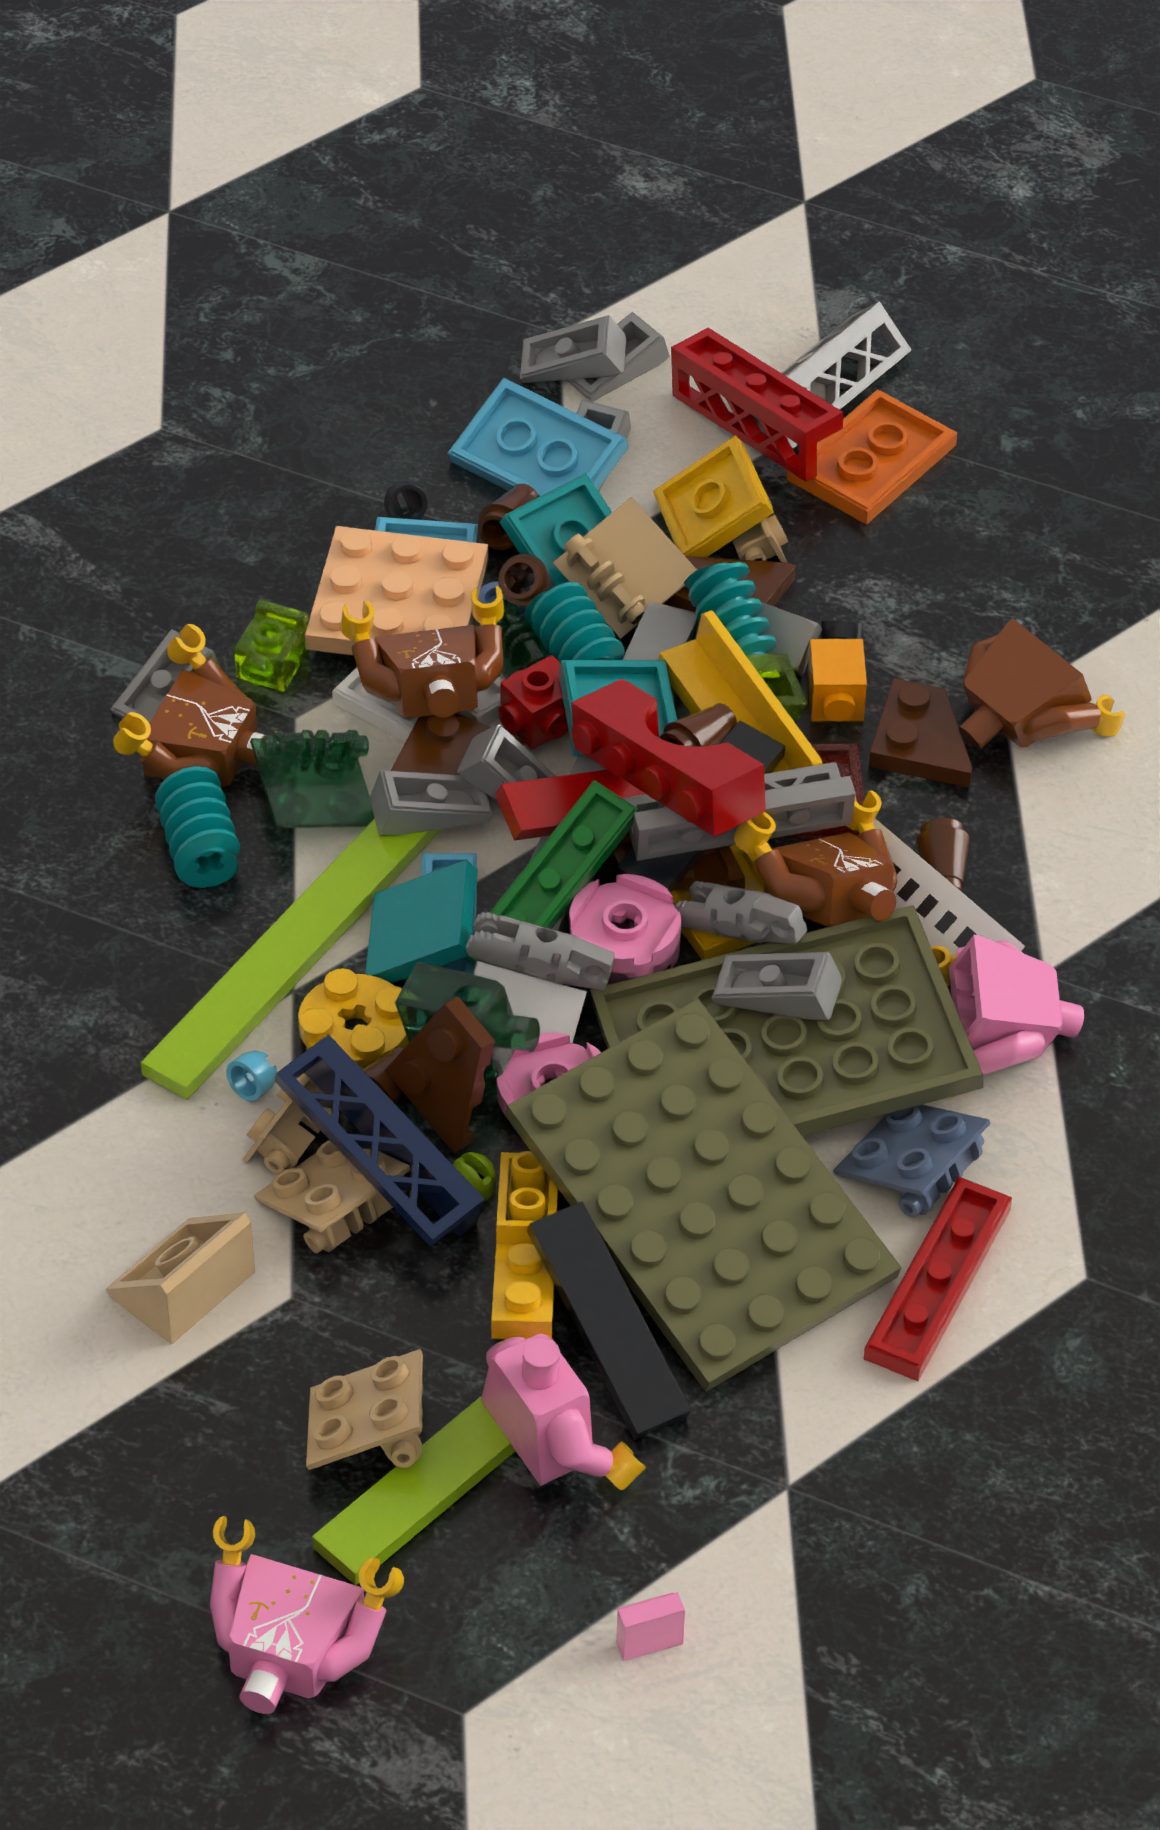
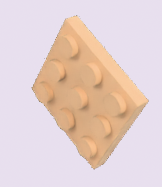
(405, 577)

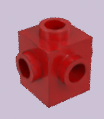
(534, 703)

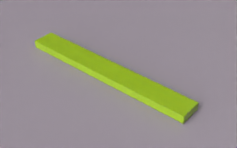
(280, 959)

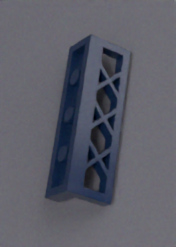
(383, 1130)

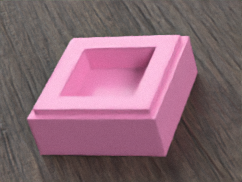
(650, 1626)

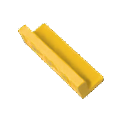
(717, 671)

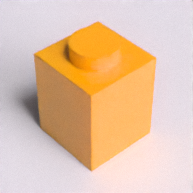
(837, 680)

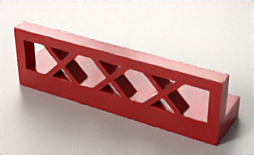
(751, 391)

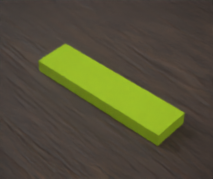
(414, 1495)

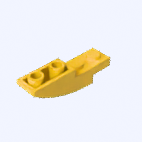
(521, 1283)

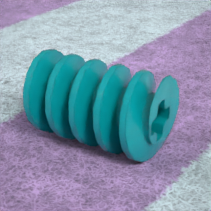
(727, 594)
(571, 625)
(198, 827)

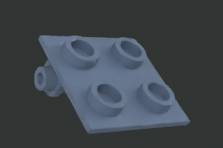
(916, 1153)

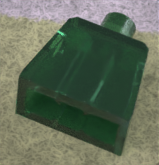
(486, 998)

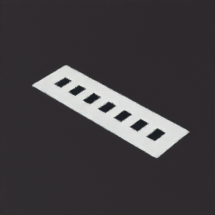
(942, 908)

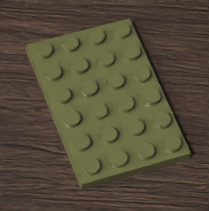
(881, 1052)
(703, 1193)

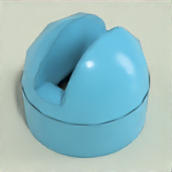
(251, 1075)

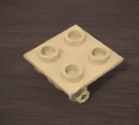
(625, 566)
(329, 1195)
(368, 1411)

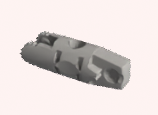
(741, 914)
(539, 952)

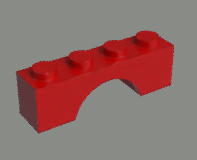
(703, 784)

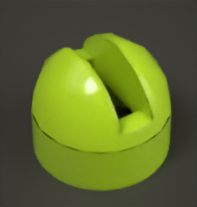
(474, 1162)

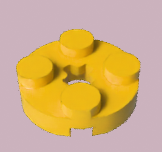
(348, 997)

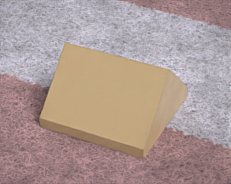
(187, 1273)

